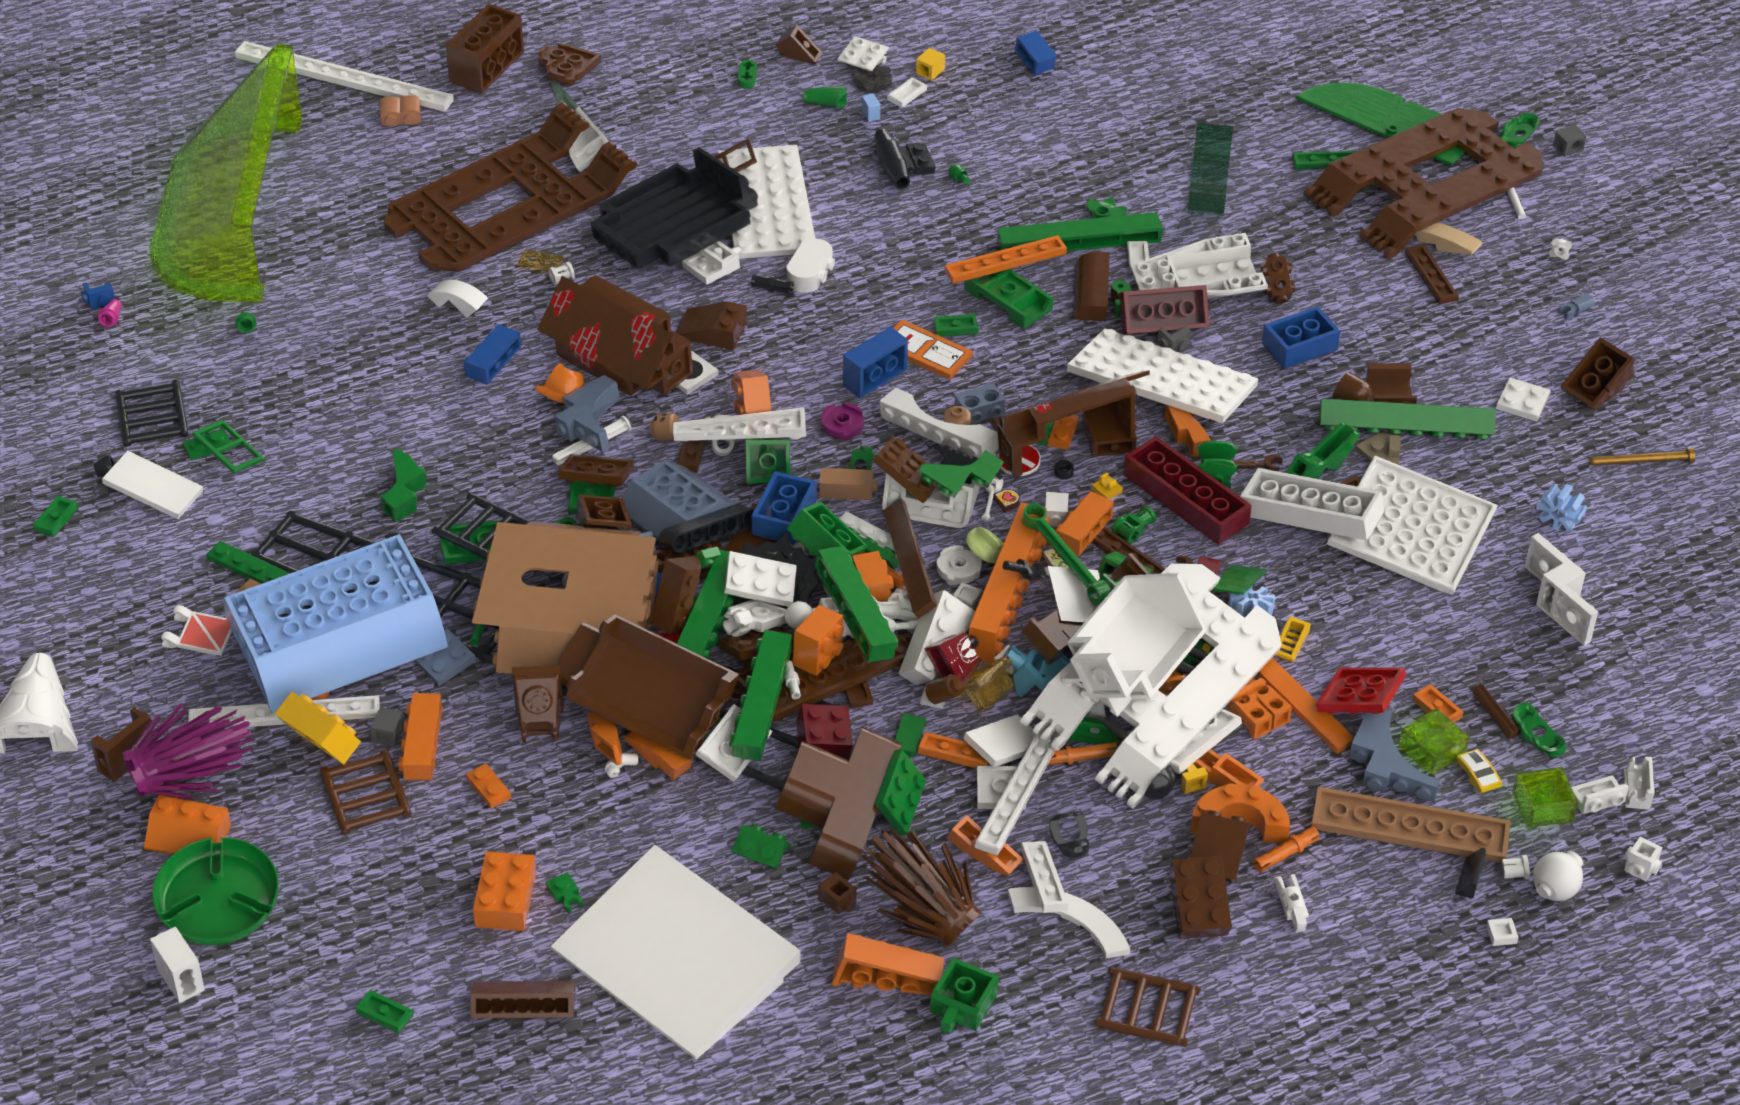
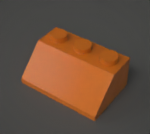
(180, 822)

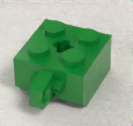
(963, 995)

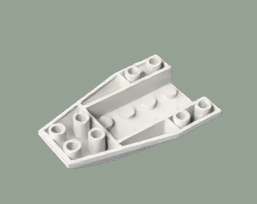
(1215, 262)

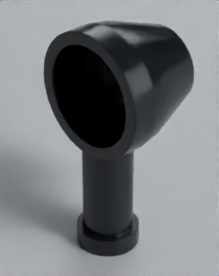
(103, 466)

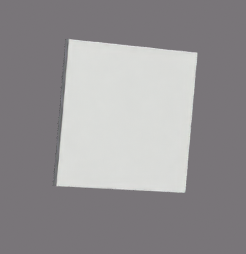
(1425, 526)

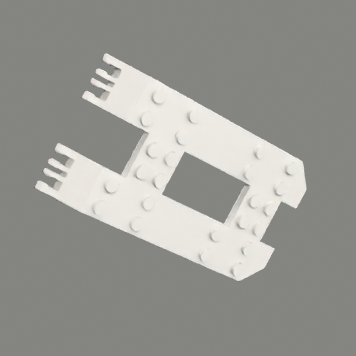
(1172, 721)

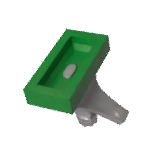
(1091, 730)

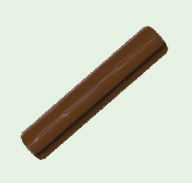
(1495, 711)

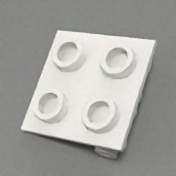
(863, 54)

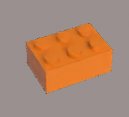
(751, 392)
(504, 891)

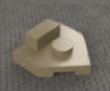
(1381, 445)

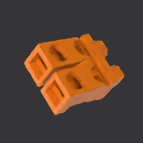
(1260, 708)

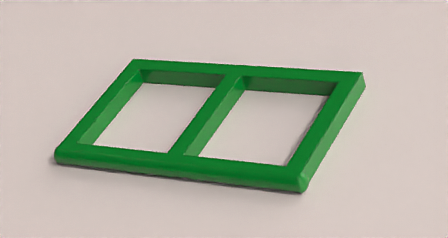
(217, 452)

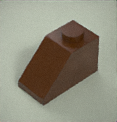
(798, 46)

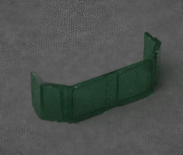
(1210, 169)

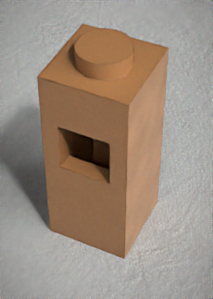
(847, 484)

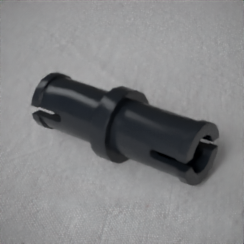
(772, 284)

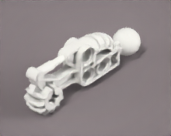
(896, 608)

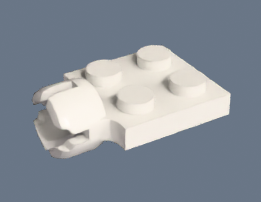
(753, 615)

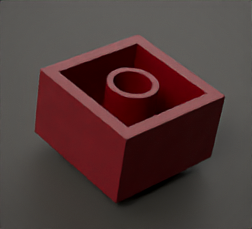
(825, 728)

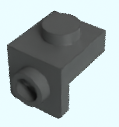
(1177, 341)

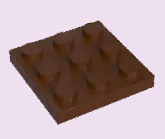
(903, 467)

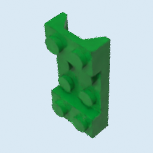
(1014, 294)

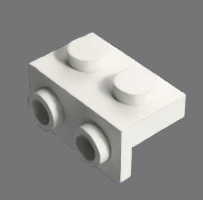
(1600, 794)

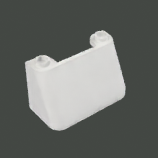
(937, 508)

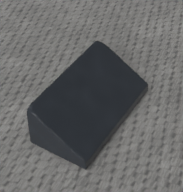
(1470, 874)

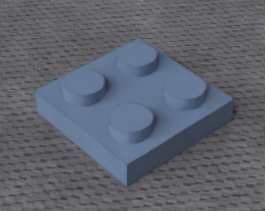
(447, 662)

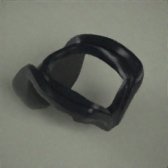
(1071, 848)

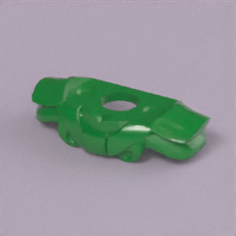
(1525, 123)
(1528, 719)

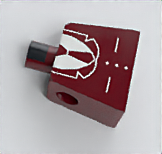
(954, 655)

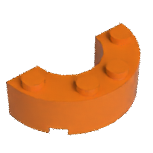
(1250, 803)

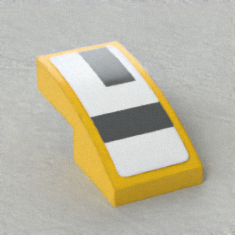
(1480, 771)

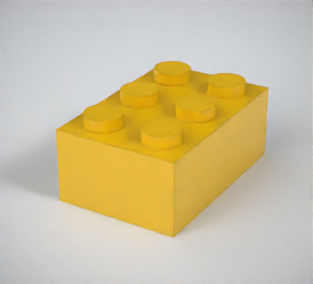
(318, 727)

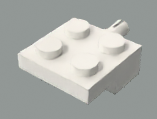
(713, 262)

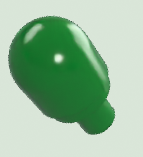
(958, 172)

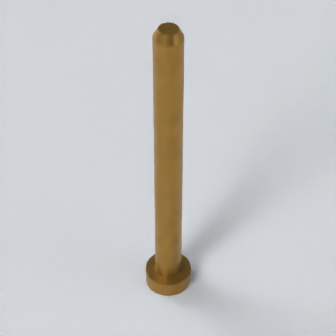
(1688, 455)

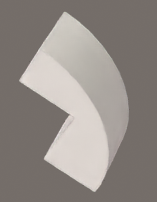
(460, 294)

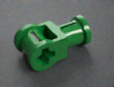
(1132, 525)

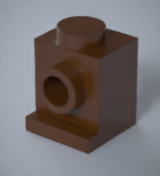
(837, 893)

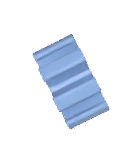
(1561, 507)
(1250, 599)

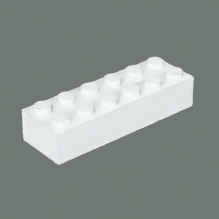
(1313, 503)

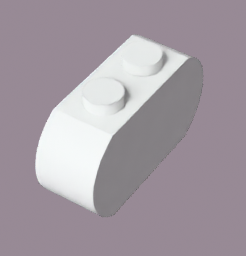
(810, 265)

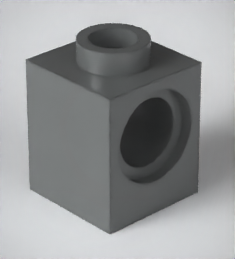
(1569, 140)
(387, 726)

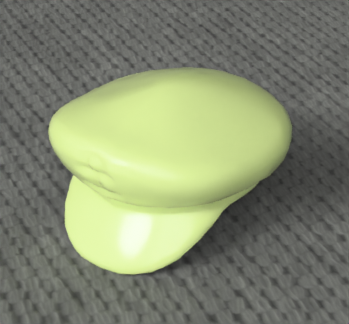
(984, 544)

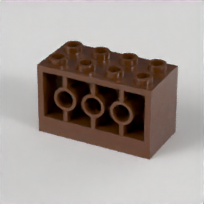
(485, 48)

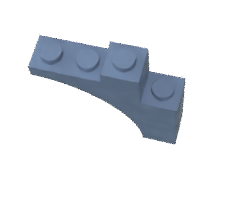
(584, 410)
(1385, 763)

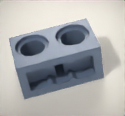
(982, 402)

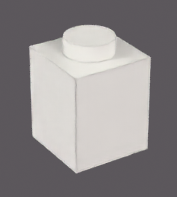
(1056, 507)

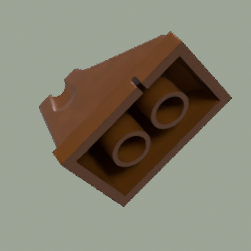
(1599, 374)
(538, 700)

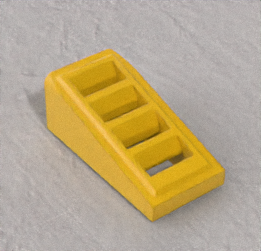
(1298, 626)

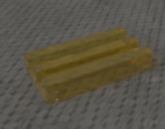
(540, 263)

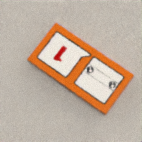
(933, 350)

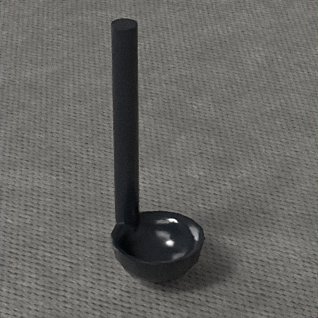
(1163, 782)

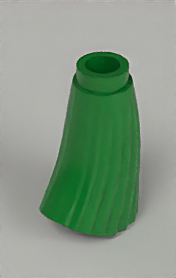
(827, 96)

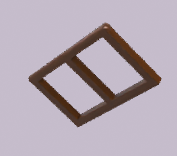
(741, 167)

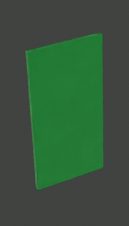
(1239, 579)

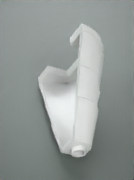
(37, 706)

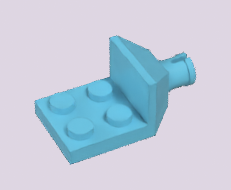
(1032, 669)

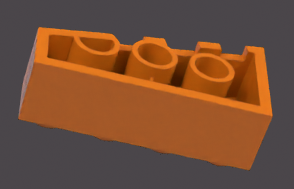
(886, 965)

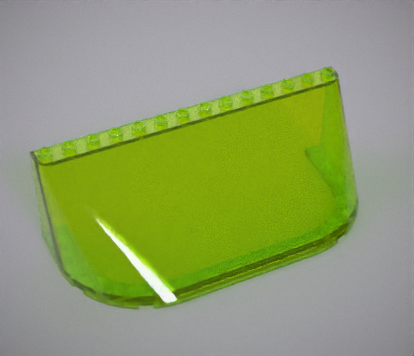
(214, 185)

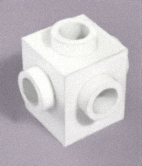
(1643, 859)

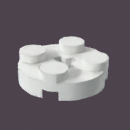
(958, 574)

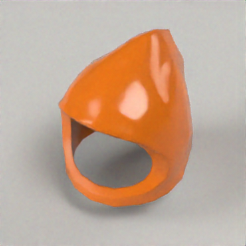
(561, 383)

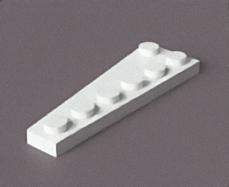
(768, 424)

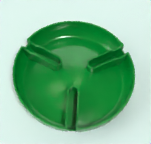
(216, 891)

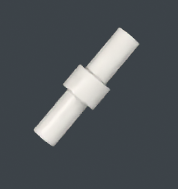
(792, 681)

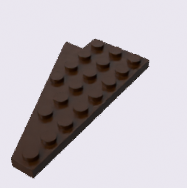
(842, 673)

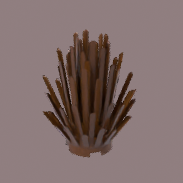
(931, 897)

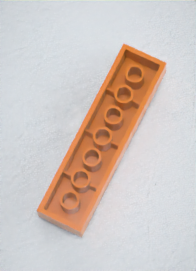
(1005, 588)

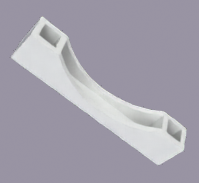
(971, 439)

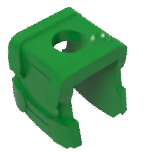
(1217, 460)

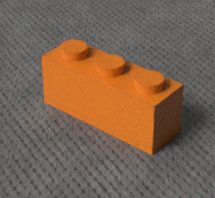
(1085, 522)

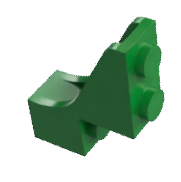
(1327, 454)
(952, 477)
(401, 498)

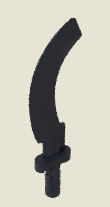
(1036, 570)

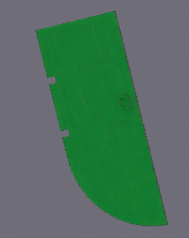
(1374, 110)

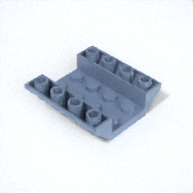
(669, 497)

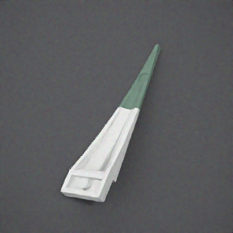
(588, 141)

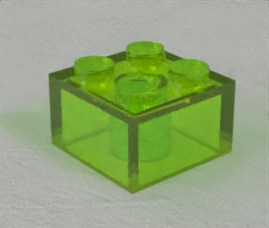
(1433, 741)
(1545, 797)

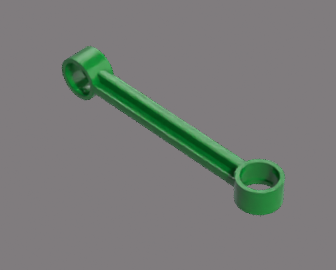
(1096, 590)

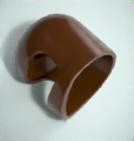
(1352, 388)

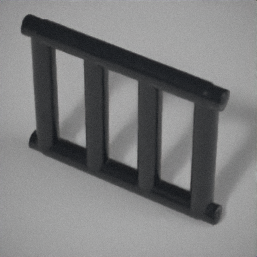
(126, 425)
(489, 509)

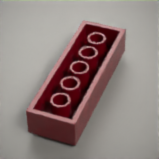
(1187, 490)

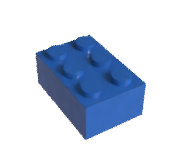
(1300, 337)
(875, 362)
(781, 504)

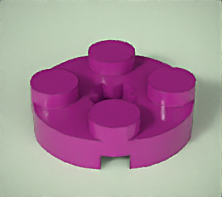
(842, 430)

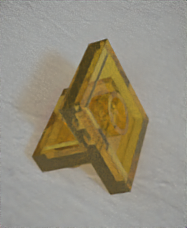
(989, 684)

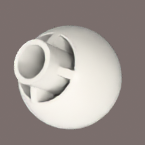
(1558, 875)

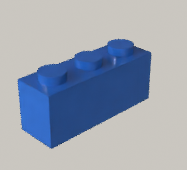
(492, 354)

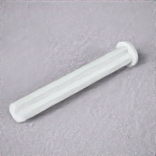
(581, 446)

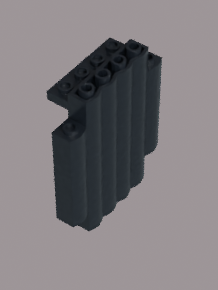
(675, 212)

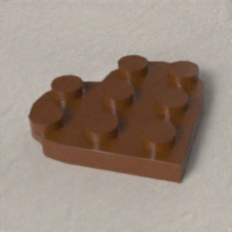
(567, 62)

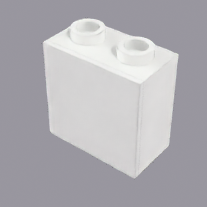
(177, 964)

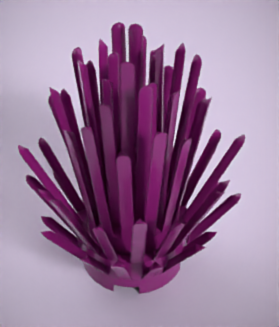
(185, 752)

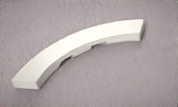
(1081, 913)

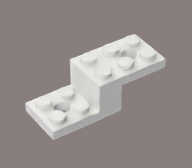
(1561, 589)

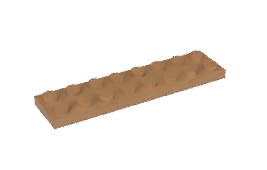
(1410, 824)

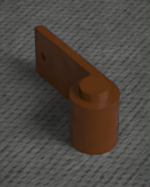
(947, 687)

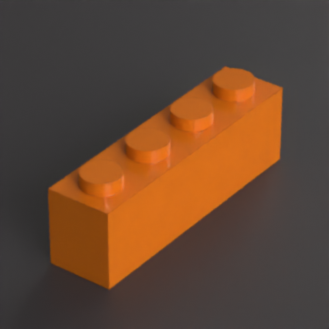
(421, 736)

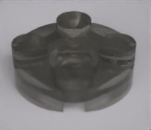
(881, 81)

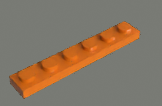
(1005, 259)

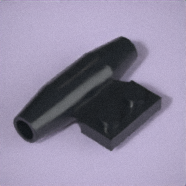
(899, 160)

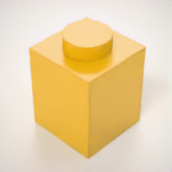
(930, 64)

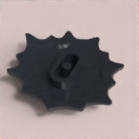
(783, 552)

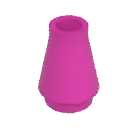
(109, 314)

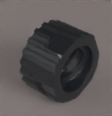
(1063, 464)

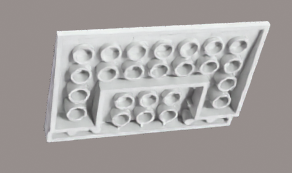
(677, 952)

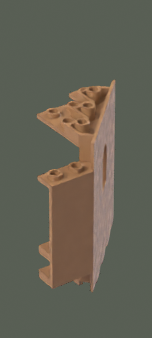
(607, 576)

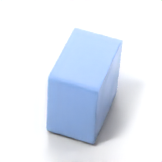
(871, 107)

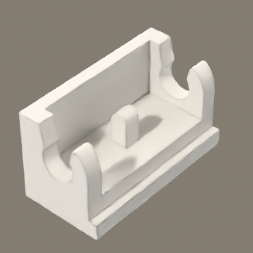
(1640, 783)

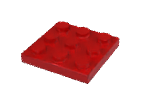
(1361, 690)

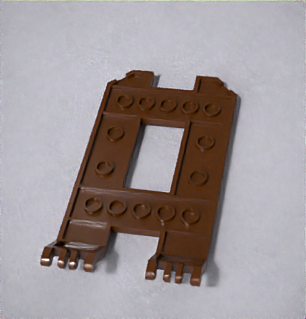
(530, 167)
(1417, 200)

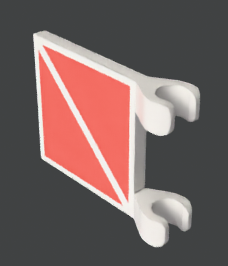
(201, 632)

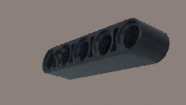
(706, 528)

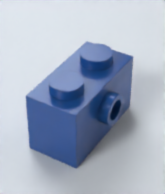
(1035, 52)

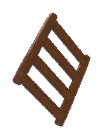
(339, 808)
(1141, 981)

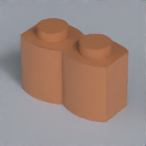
(400, 110)

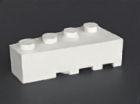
(945, 619)

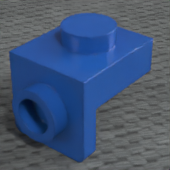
(97, 296)

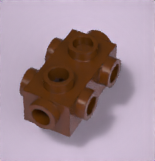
(1275, 271)

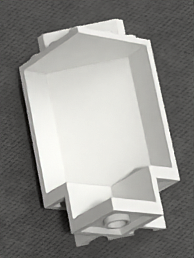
(1134, 639)

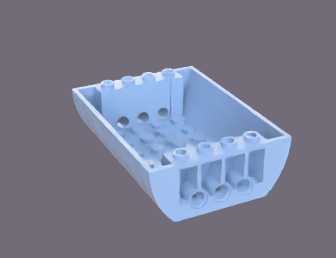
(343, 632)

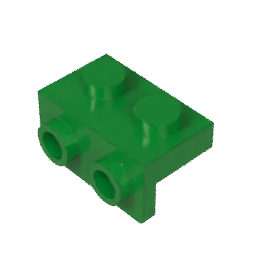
(760, 846)

